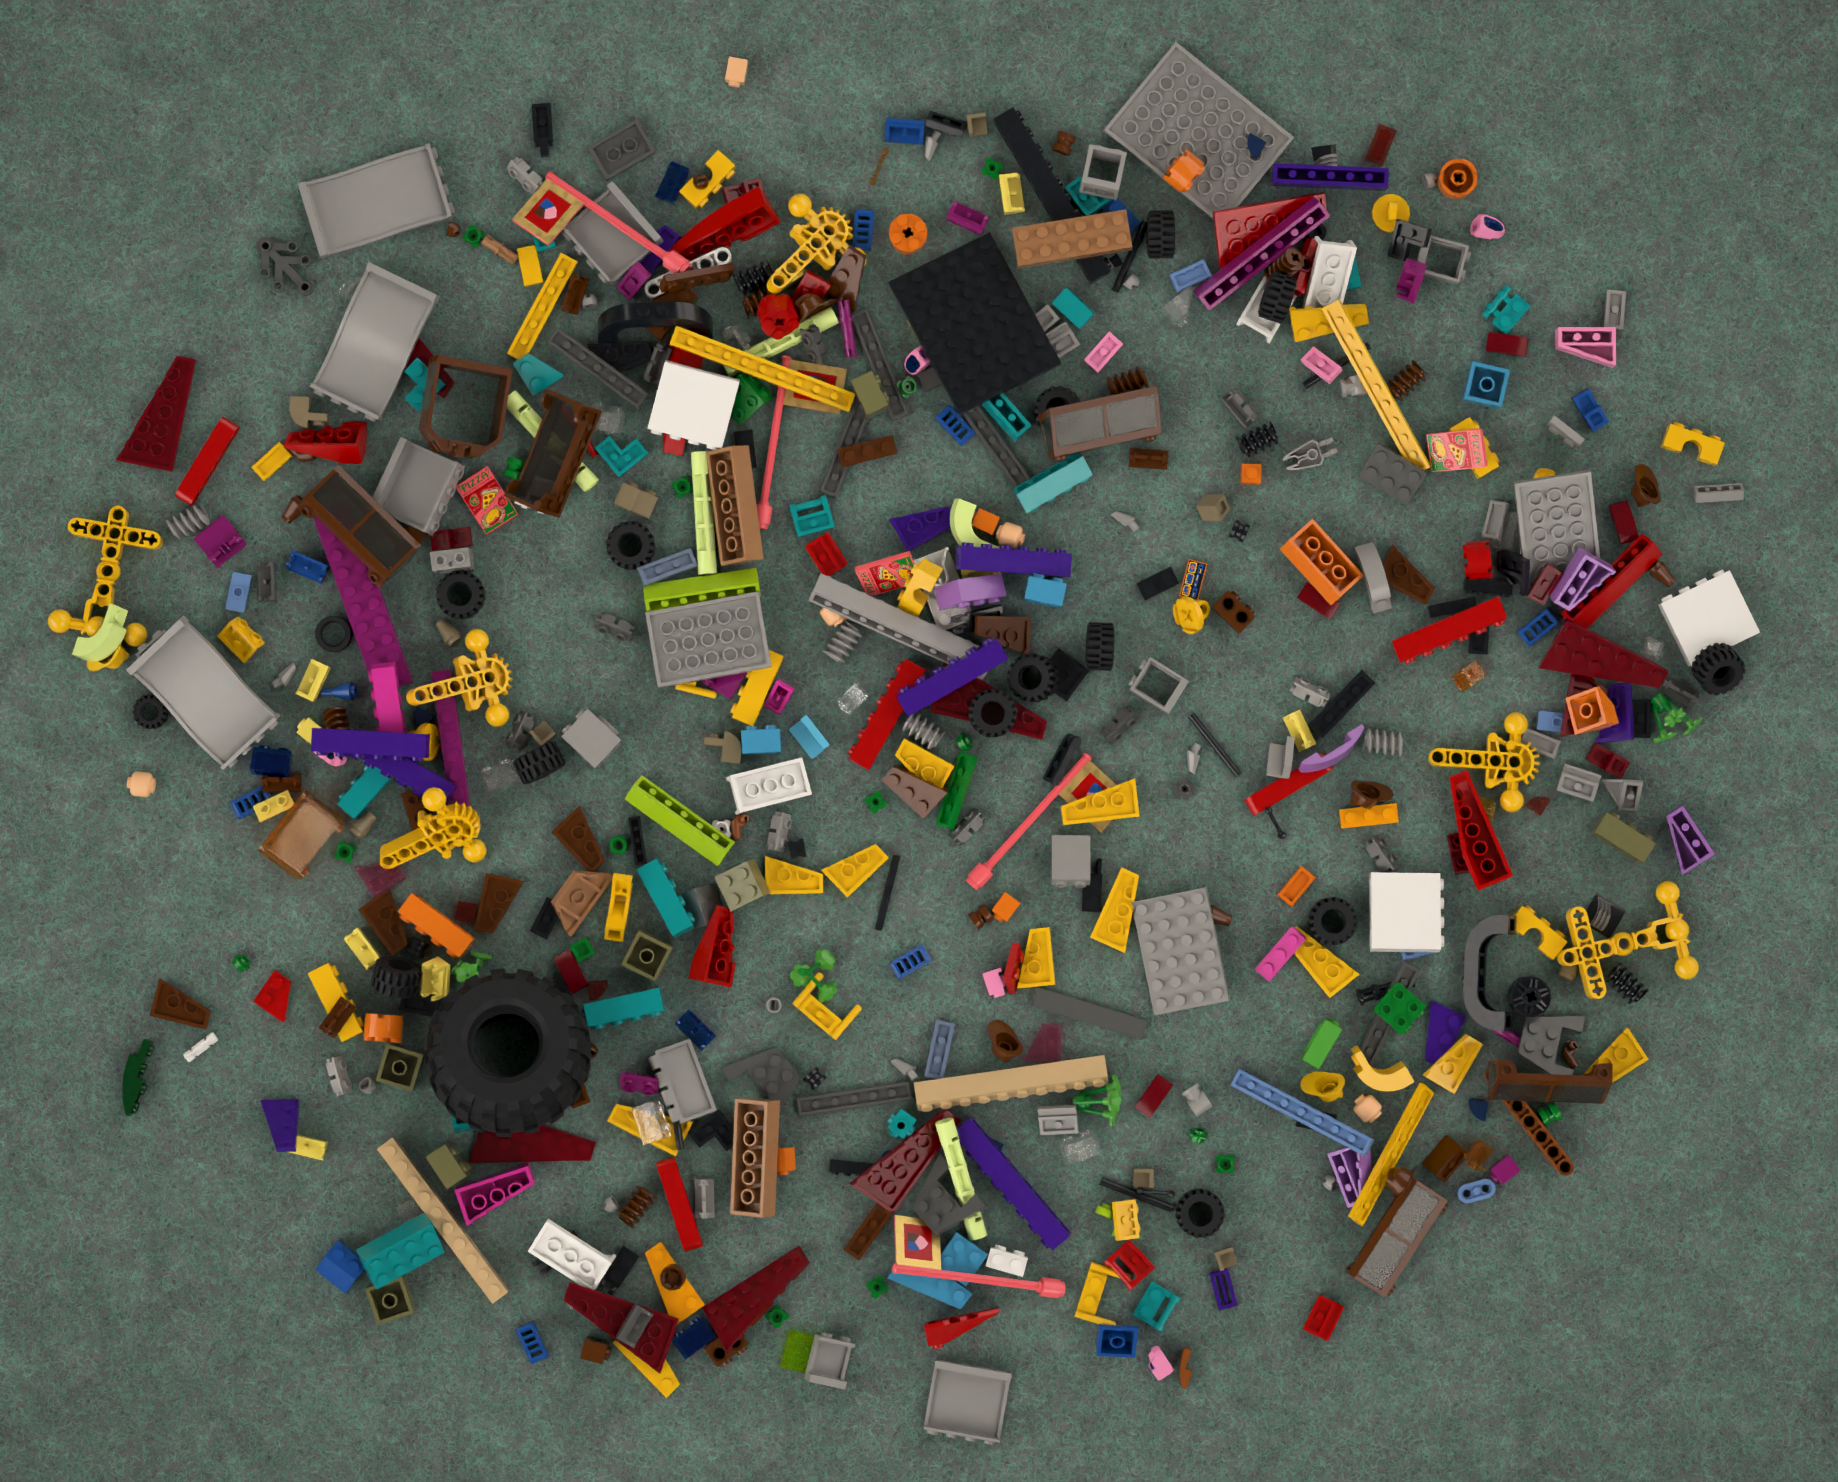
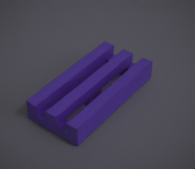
(1227, 1305)

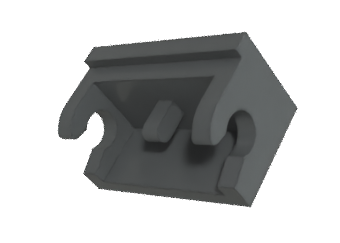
(266, 582)
(634, 1325)

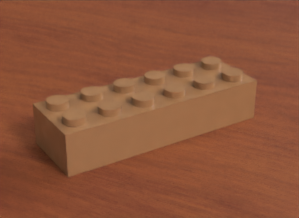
(1072, 239)
(734, 505)
(755, 1157)

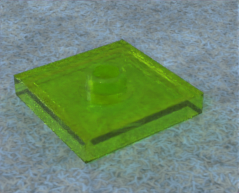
(796, 1351)

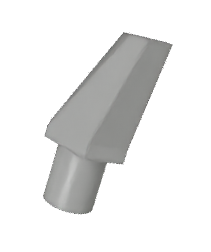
(931, 144)
(1125, 519)
(285, 676)
(1193, 758)
(905, 1068)

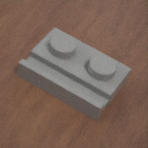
(1062, 340)
(1570, 437)
(1578, 782)
(1058, 1119)

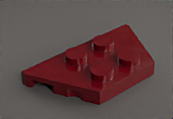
(1576, 685)

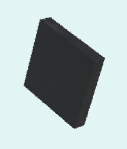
(1070, 674)

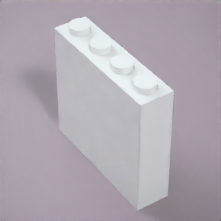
(693, 405)
(1708, 615)
(1405, 912)

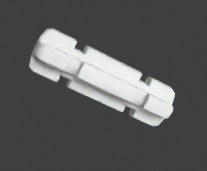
(200, 1047)

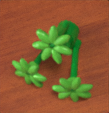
(1662, 704)

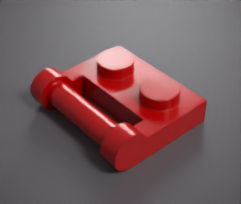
(1134, 1260)

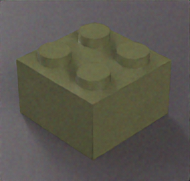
(870, 395)
(742, 884)
(647, 954)
(400, 1067)
(391, 1300)

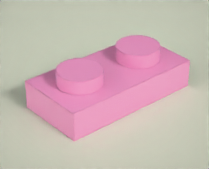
(1103, 352)
(1321, 365)

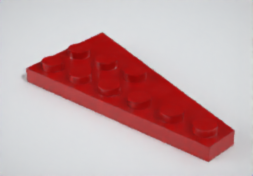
(1244, 225)

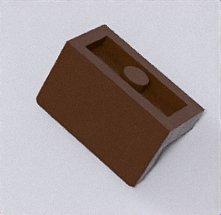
(1445, 1158)

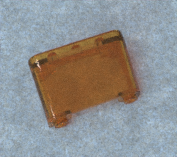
(301, 834)

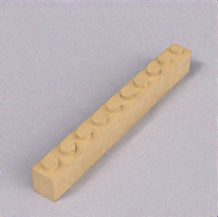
(1011, 1083)
(443, 1220)

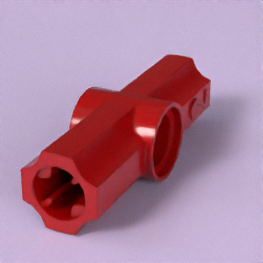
(1302, 276)

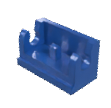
(904, 131)
(307, 567)

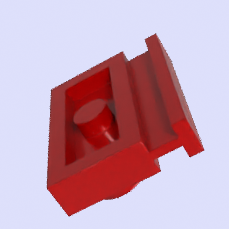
(811, 284)
(826, 555)
(1323, 1317)

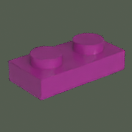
(633, 281)

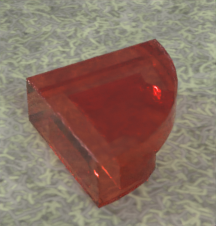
(1537, 804)
(597, 988)

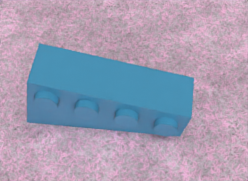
(941, 1289)

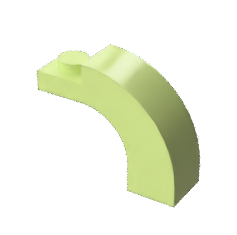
(961, 523)
(106, 639)

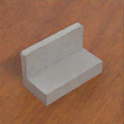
(1280, 759)

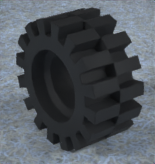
(139, 712)

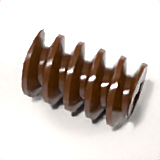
(1287, 263)
(751, 305)
(1406, 380)
(1127, 382)
(336, 718)
(636, 1206)

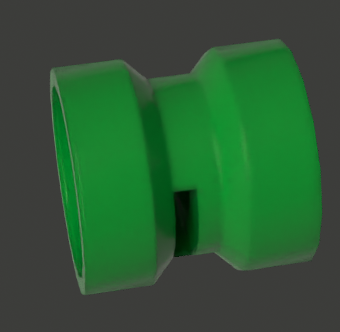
(514, 468)
(1544, 1114)

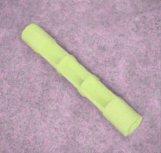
(769, 347)
(531, 421)
(703, 514)
(959, 1173)

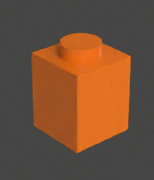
(1250, 474)
(985, 521)
(1005, 907)
(786, 1160)

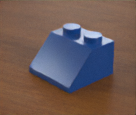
(341, 1266)
(1116, 1340)

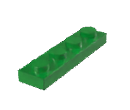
(957, 790)

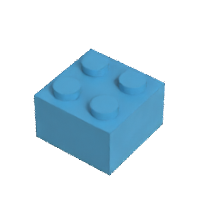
(1485, 385)
(1045, 591)
(761, 741)
(962, 1256)

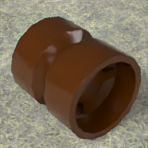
(673, 1277)

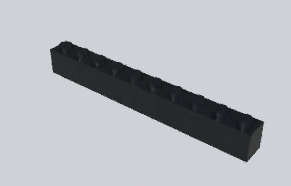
(1044, 182)

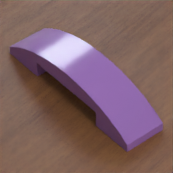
(1316, 763)

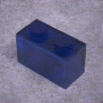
(271, 762)
(693, 1337)

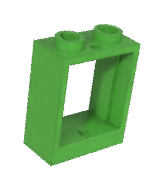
(1321, 1042)

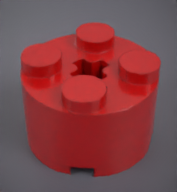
(777, 315)
(1478, 560)

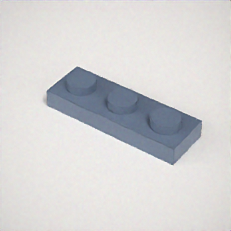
(667, 567)
(939, 1049)

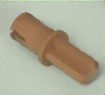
(499, 249)

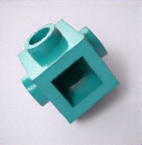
(907, 1119)

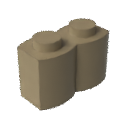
(636, 500)

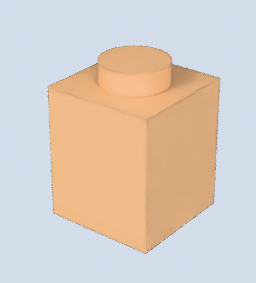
(736, 71)

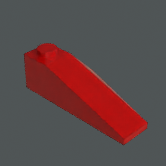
(336, 444)
(714, 954)
(949, 1328)

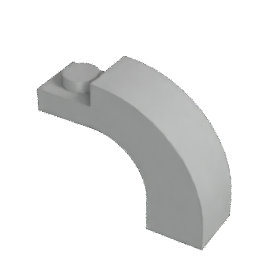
(1374, 576)

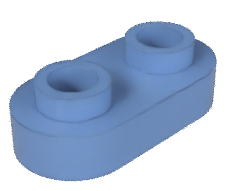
(1476, 1190)

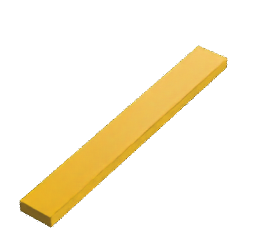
(1391, 1154)

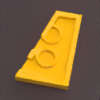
(924, 763)
(856, 869)
(791, 879)
(1038, 960)
(1454, 1064)

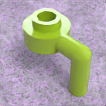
(1105, 1210)

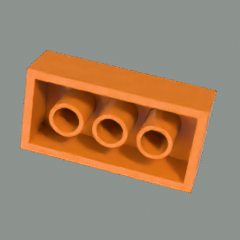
(1321, 562)
(437, 925)

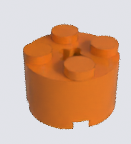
(1453, 169)
(1183, 171)
(913, 243)
(383, 1028)

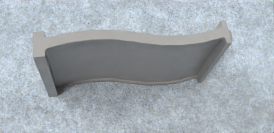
(376, 200)
(374, 342)
(204, 693)

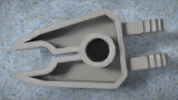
(1309, 454)

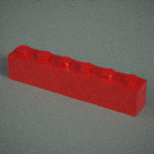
(1628, 568)
(1450, 629)
(885, 717)

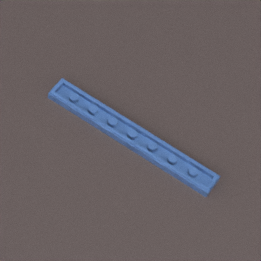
(1302, 1112)

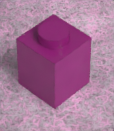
(1503, 1170)

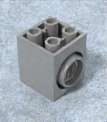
(592, 737)

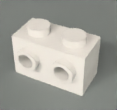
(1006, 1261)

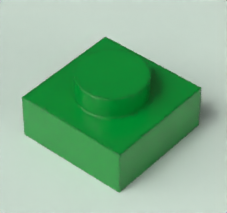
(582, 949)

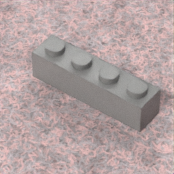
(1718, 493)

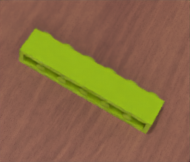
(700, 589)
(679, 820)

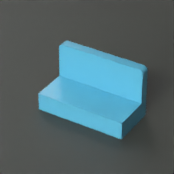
(809, 737)

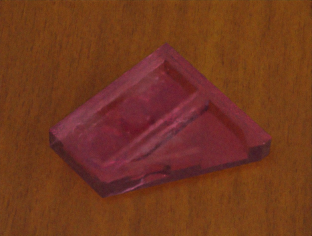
(379, 879)
(1046, 1045)

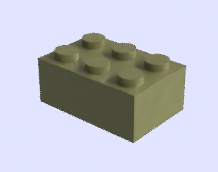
(1623, 837)
(449, 1164)

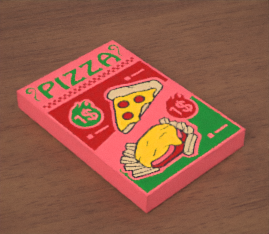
(1457, 450)
(486, 500)
(885, 573)

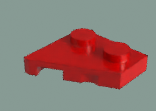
(1013, 967)
(275, 996)

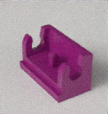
(967, 218)
(1410, 280)

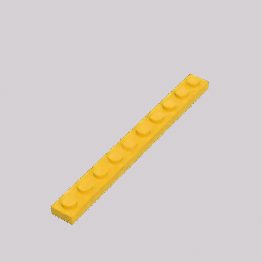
(762, 369)
(1374, 384)

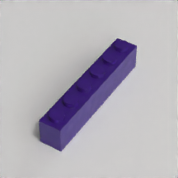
(1330, 177)
(1013, 561)
(953, 676)
(371, 743)
(410, 774)

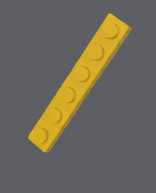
(542, 306)

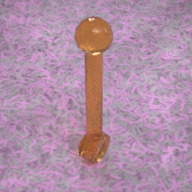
(873, 181)

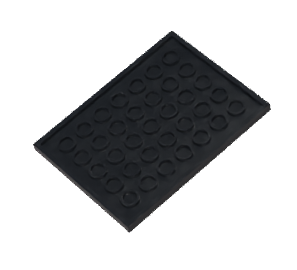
(974, 323)

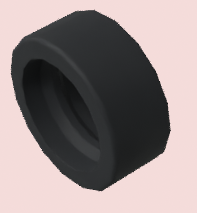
(333, 648)

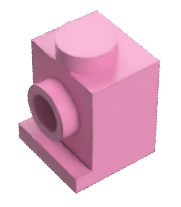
(994, 982)

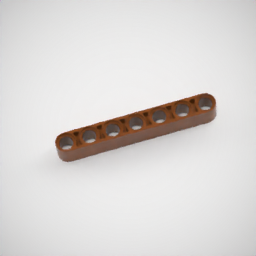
(1532, 1130)

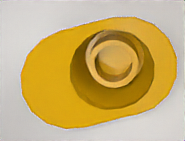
(112, 661)
(1324, 1085)

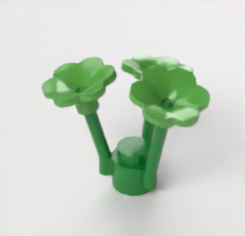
(1113, 1100)

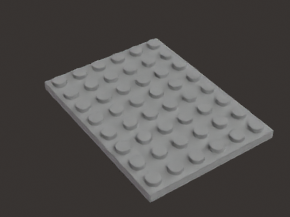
(1196, 110)

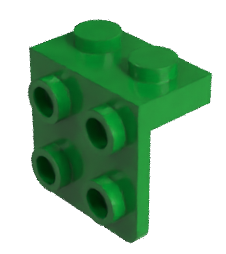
(749, 397)
(1399, 1008)

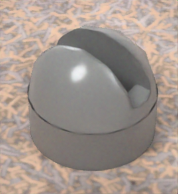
(1429, 180)
(1131, 282)
(589, 302)
(776, 1006)
(364, 1083)
(1331, 1182)
(610, 1204)

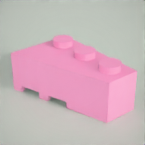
(1590, 343)

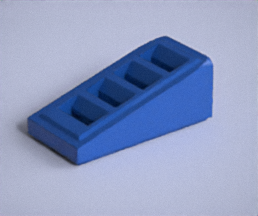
(865, 213)
(943, 413)
(1550, 615)
(236, 808)
(897, 971)
(524, 1328)

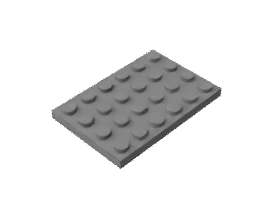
(1556, 519)
(708, 639)
(1180, 951)

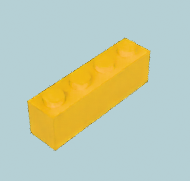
(755, 691)
(329, 991)

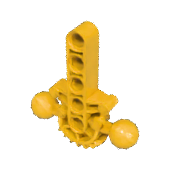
(800, 206)
(477, 642)
(1516, 725)
(436, 831)

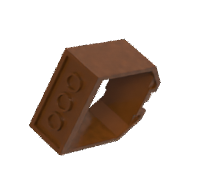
(458, 448)

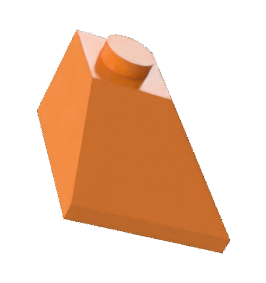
(1591, 711)

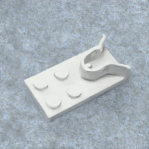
(1329, 273)
(1251, 318)
(943, 617)
(769, 785)
(570, 1255)

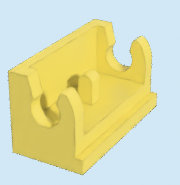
(1011, 193)
(313, 680)
(362, 948)
(435, 978)
(310, 1147)

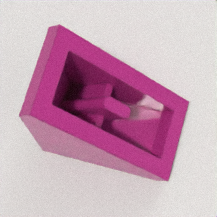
(779, 697)

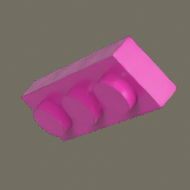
(1280, 953)

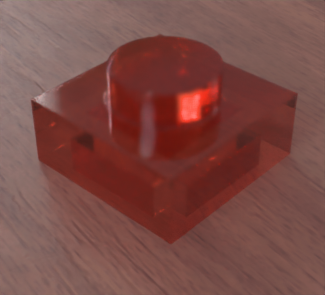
(466, 911)

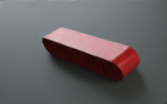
(207, 461)
(1282, 788)
(679, 1204)

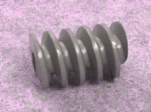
(188, 522)
(843, 642)
(923, 731)
(1383, 742)

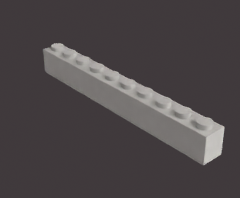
(889, 620)

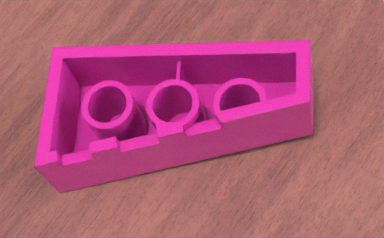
(387, 698)
(486, 1193)

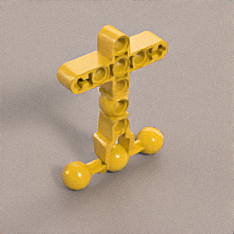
(60, 620)
(1676, 930)

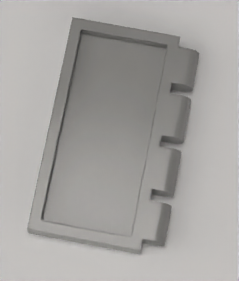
(684, 1082)

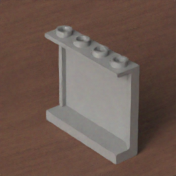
(604, 244)
(417, 486)
(967, 1401)

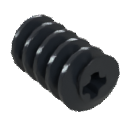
(753, 277)
(1257, 440)
(1626, 984)

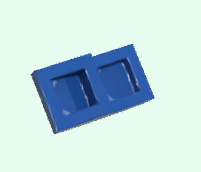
(1590, 410)

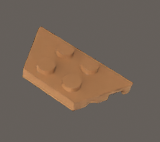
(578, 897)

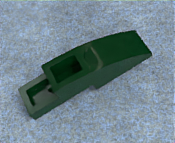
(132, 1084)

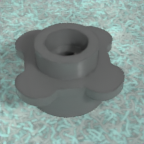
(1189, 789)

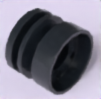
(1519, 1002)

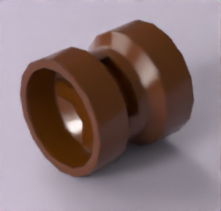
(1063, 143)
(976, 916)

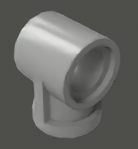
(1352, 386)
(1197, 1100)

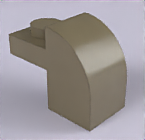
(301, 412)
(731, 747)

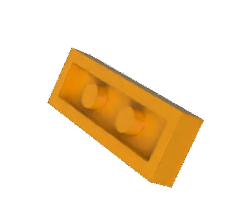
(1365, 817)

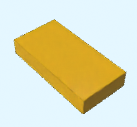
(530, 265)
(271, 461)

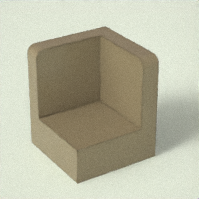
(976, 124)
(1213, 507)
(543, 733)
(1143, 1177)
(1225, 1257)

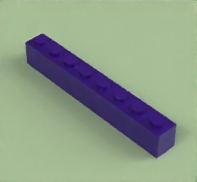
(1012, 1184)

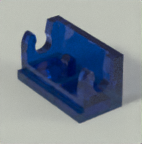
(672, 183)
(695, 1029)

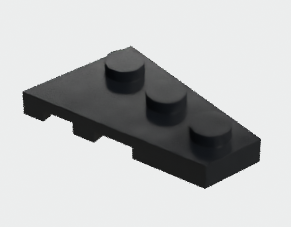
(623, 355)

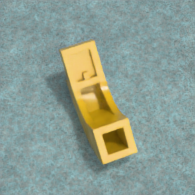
(618, 907)
(1387, 1079)

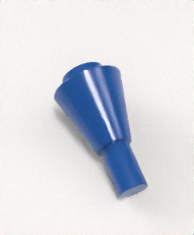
(344, 691)

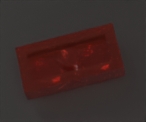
(1380, 145)

